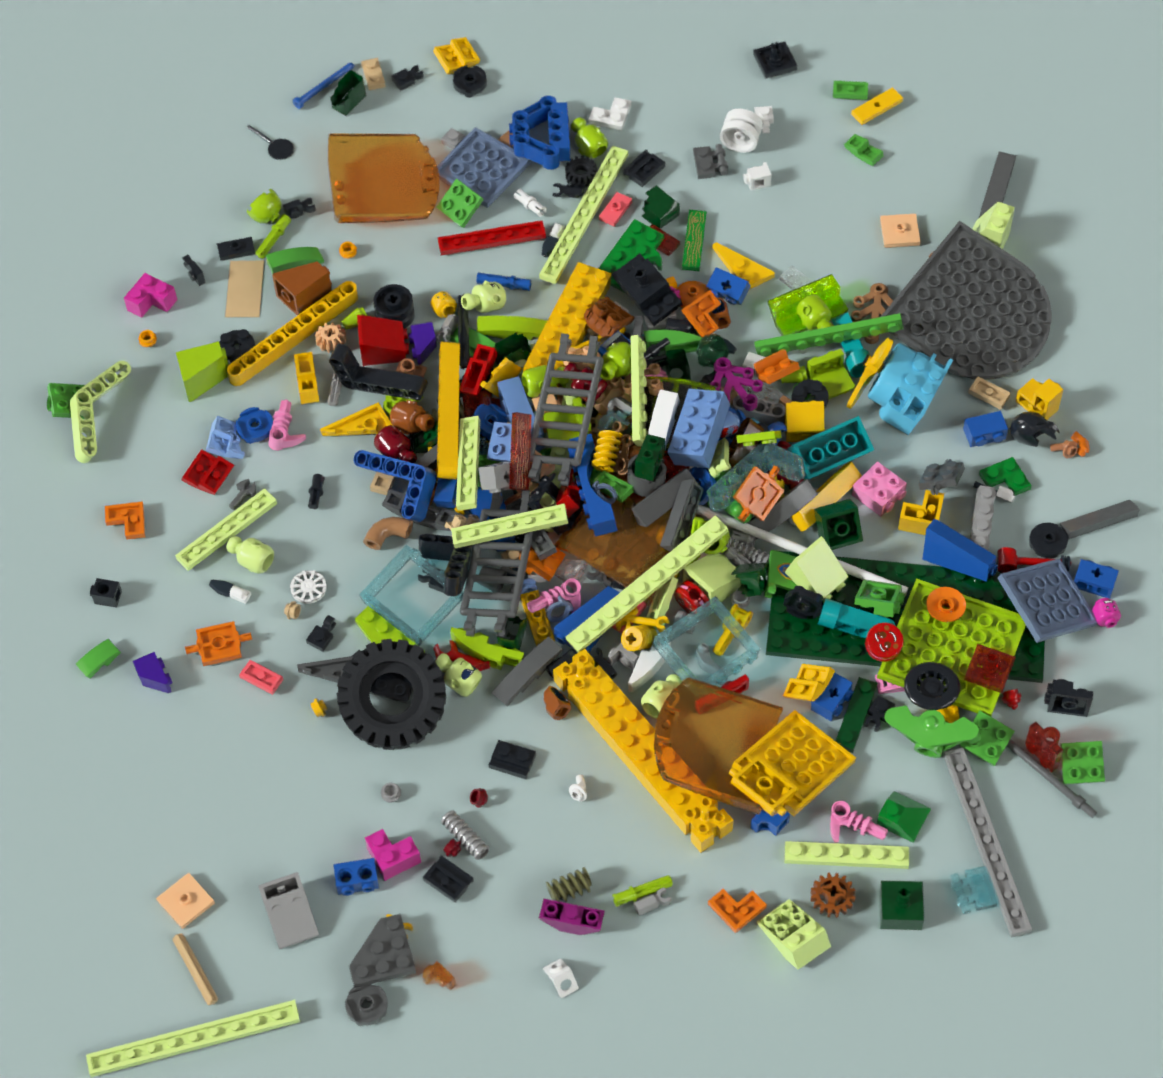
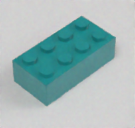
(833, 447)

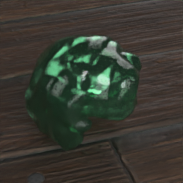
(710, 349)

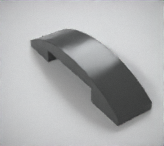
(786, 506)
(434, 518)

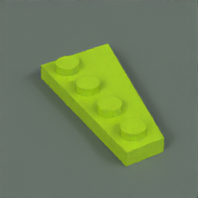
(378, 628)

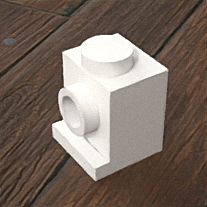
(758, 177)

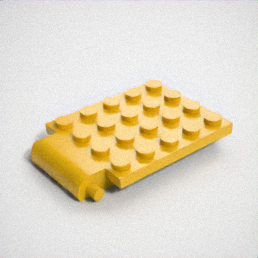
(789, 766)

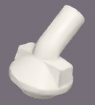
(578, 790)

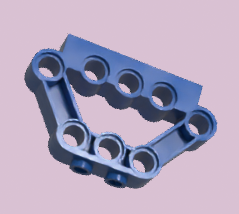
(533, 149)

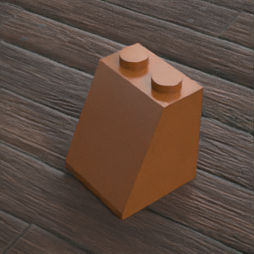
(302, 285)

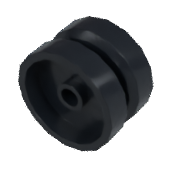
(394, 303)

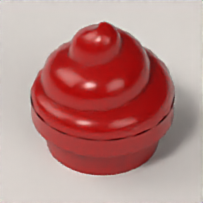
(1011, 698)

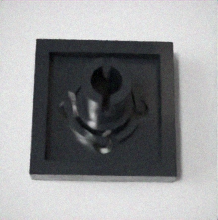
(776, 56)

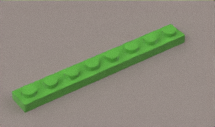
(829, 335)

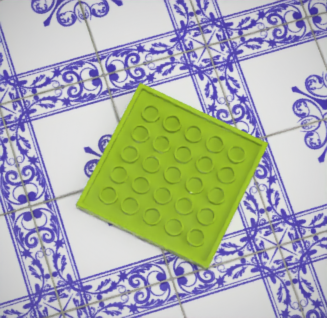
(953, 643)

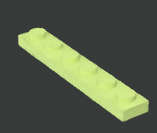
(639, 398)
(468, 463)
(509, 526)
(225, 529)
(846, 855)

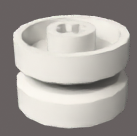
(741, 130)

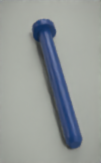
(298, 102)

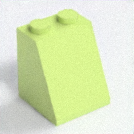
(996, 223)
(818, 570)
(713, 576)

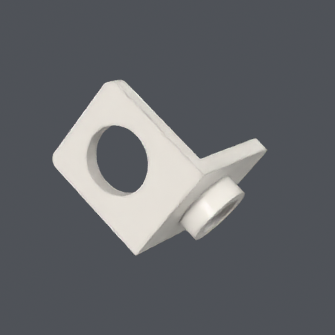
(558, 972)

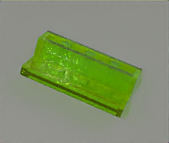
(784, 306)

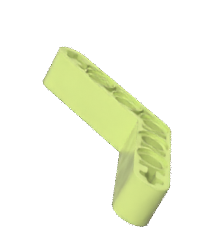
(86, 447)

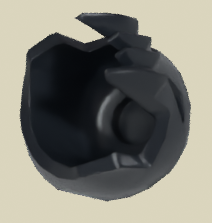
(1030, 425)

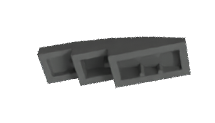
(527, 670)

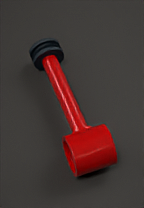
(1008, 560)

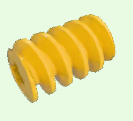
(605, 449)
(638, 637)

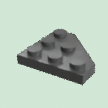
(383, 954)

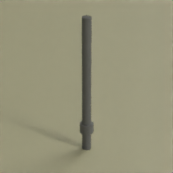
(1077, 800)

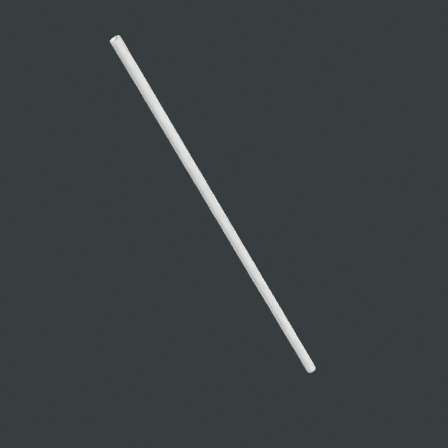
(787, 544)

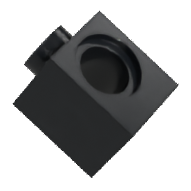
(110, 598)

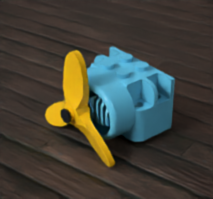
(903, 383)

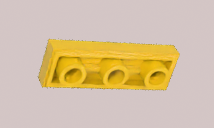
(877, 106)
(539, 625)

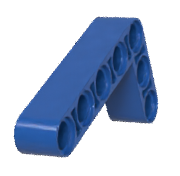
(420, 481)

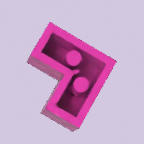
(149, 292)
(392, 858)

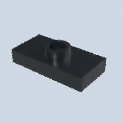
(236, 248)

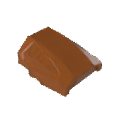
(607, 317)

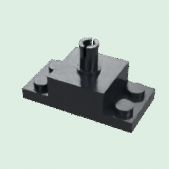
(647, 289)

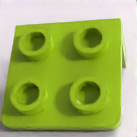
(831, 373)
(566, 418)

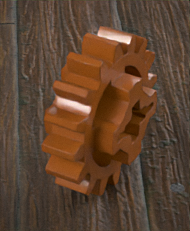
(823, 893)

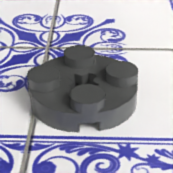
(370, 1015)

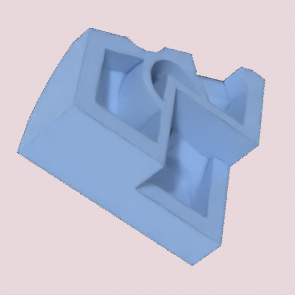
(224, 439)

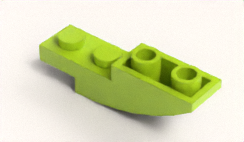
(481, 649)

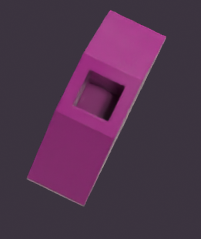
(571, 917)

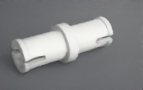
(530, 202)

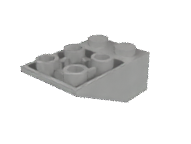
(288, 910)

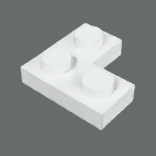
(612, 118)

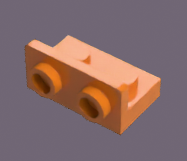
(775, 367)

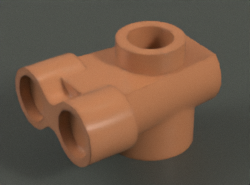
(408, 367)

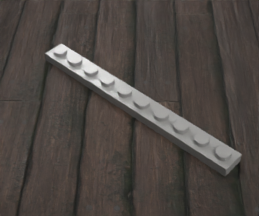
(987, 843)

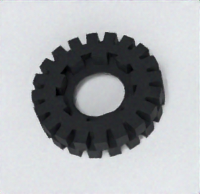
(400, 729)

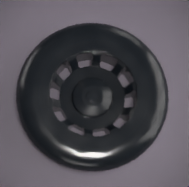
(931, 693)

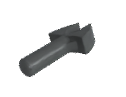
(243, 493)

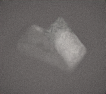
(572, 569)

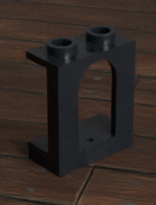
(546, 485)

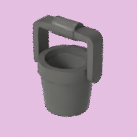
(496, 587)

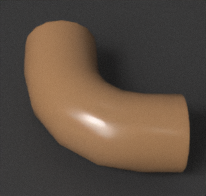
(387, 527)

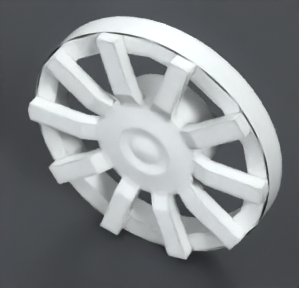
(308, 587)

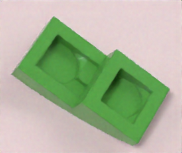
(861, 149)
(97, 657)

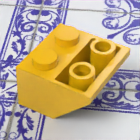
(803, 420)

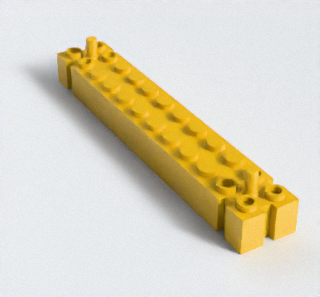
(633, 742)

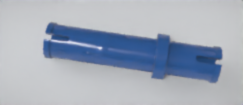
(506, 281)

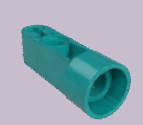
(853, 349)
(849, 619)

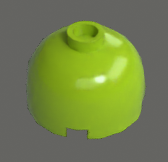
(265, 207)

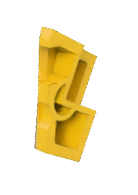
(504, 371)

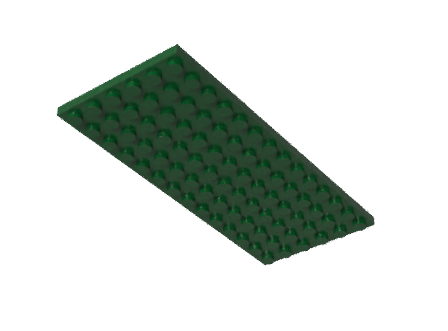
(808, 640)

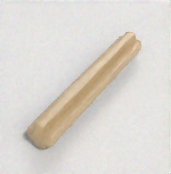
(195, 969)

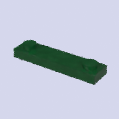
(856, 714)

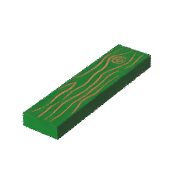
(694, 240)

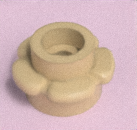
(292, 610)

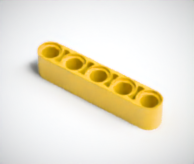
(828, 494)

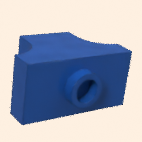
(771, 823)

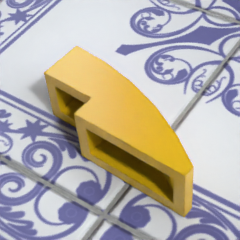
(306, 377)

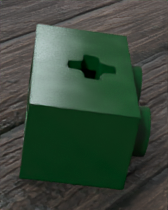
(649, 457)

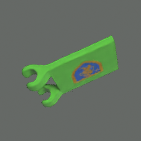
(776, 573)

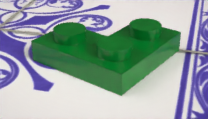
(1008, 472)

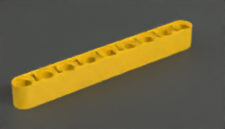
(292, 333)
(448, 410)

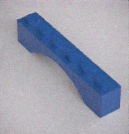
(600, 512)

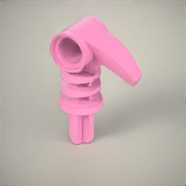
(280, 428)
(550, 597)
(852, 819)

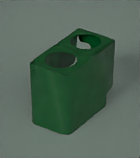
(353, 98)
(660, 207)
(513, 344)
(678, 359)
(752, 577)
(515, 640)

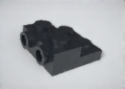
(1066, 700)

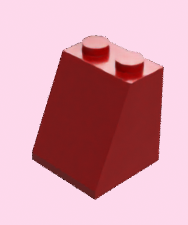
(381, 340)

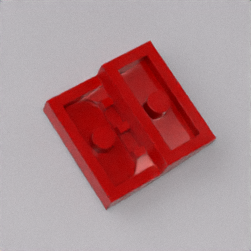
(207, 472)

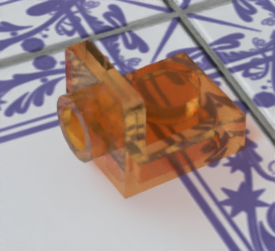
(442, 976)

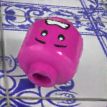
(1106, 612)

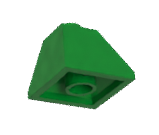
(903, 816)

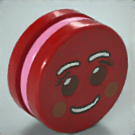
(690, 596)
(884, 642)

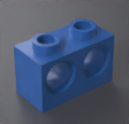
(355, 871)

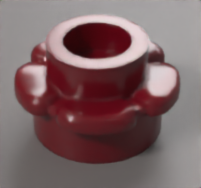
(478, 797)
(452, 848)

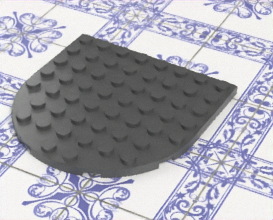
(974, 308)

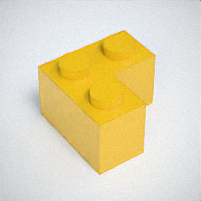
(1040, 397)
(916, 517)

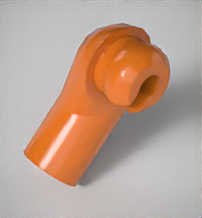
(1082, 442)

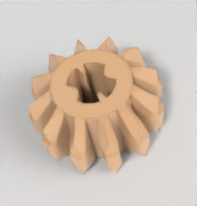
(329, 336)

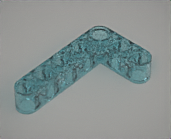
(763, 457)

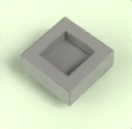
(452, 138)

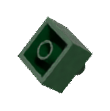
(839, 524)
(901, 905)

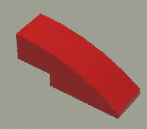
(478, 369)
(570, 495)

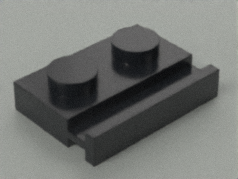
(644, 168)
(512, 759)
(448, 879)

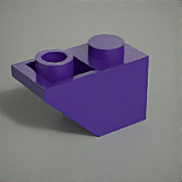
(424, 341)
(151, 673)

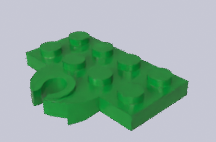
(635, 240)

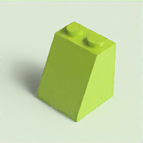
(202, 368)

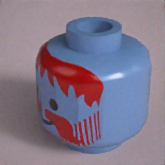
(730, 425)

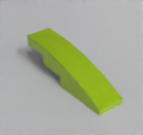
(504, 326)

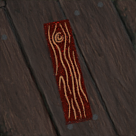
(520, 451)

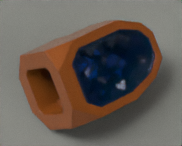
(721, 315)
(556, 703)

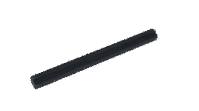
(463, 334)

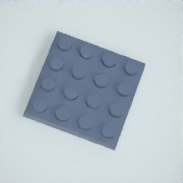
(482, 165)
(1048, 600)

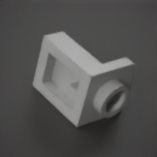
(621, 404)
(626, 657)

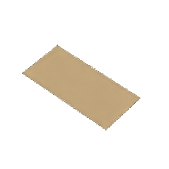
(244, 289)

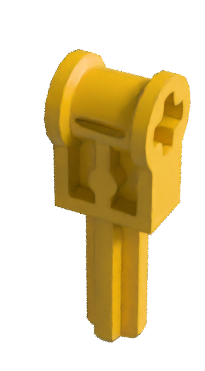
(743, 618)

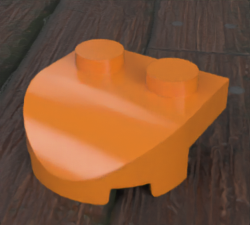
(545, 568)

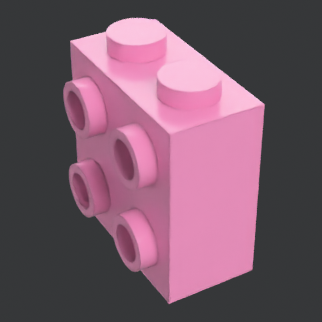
(879, 489)

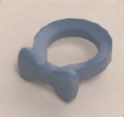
(596, 486)
(568, 607)

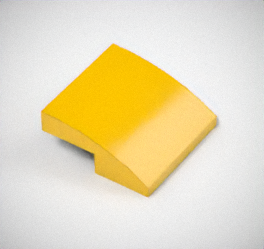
(456, 55)
(809, 682)

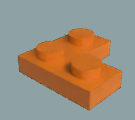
(698, 313)
(129, 514)
(737, 914)

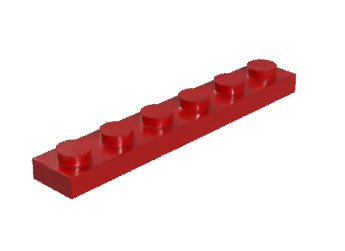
(491, 237)

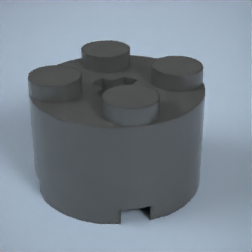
(642, 486)

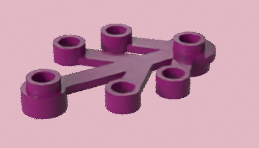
(725, 368)

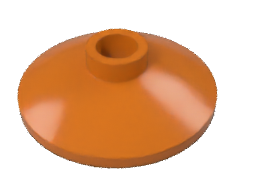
(691, 286)
(946, 597)

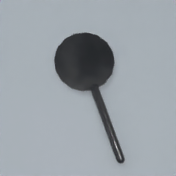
(277, 149)

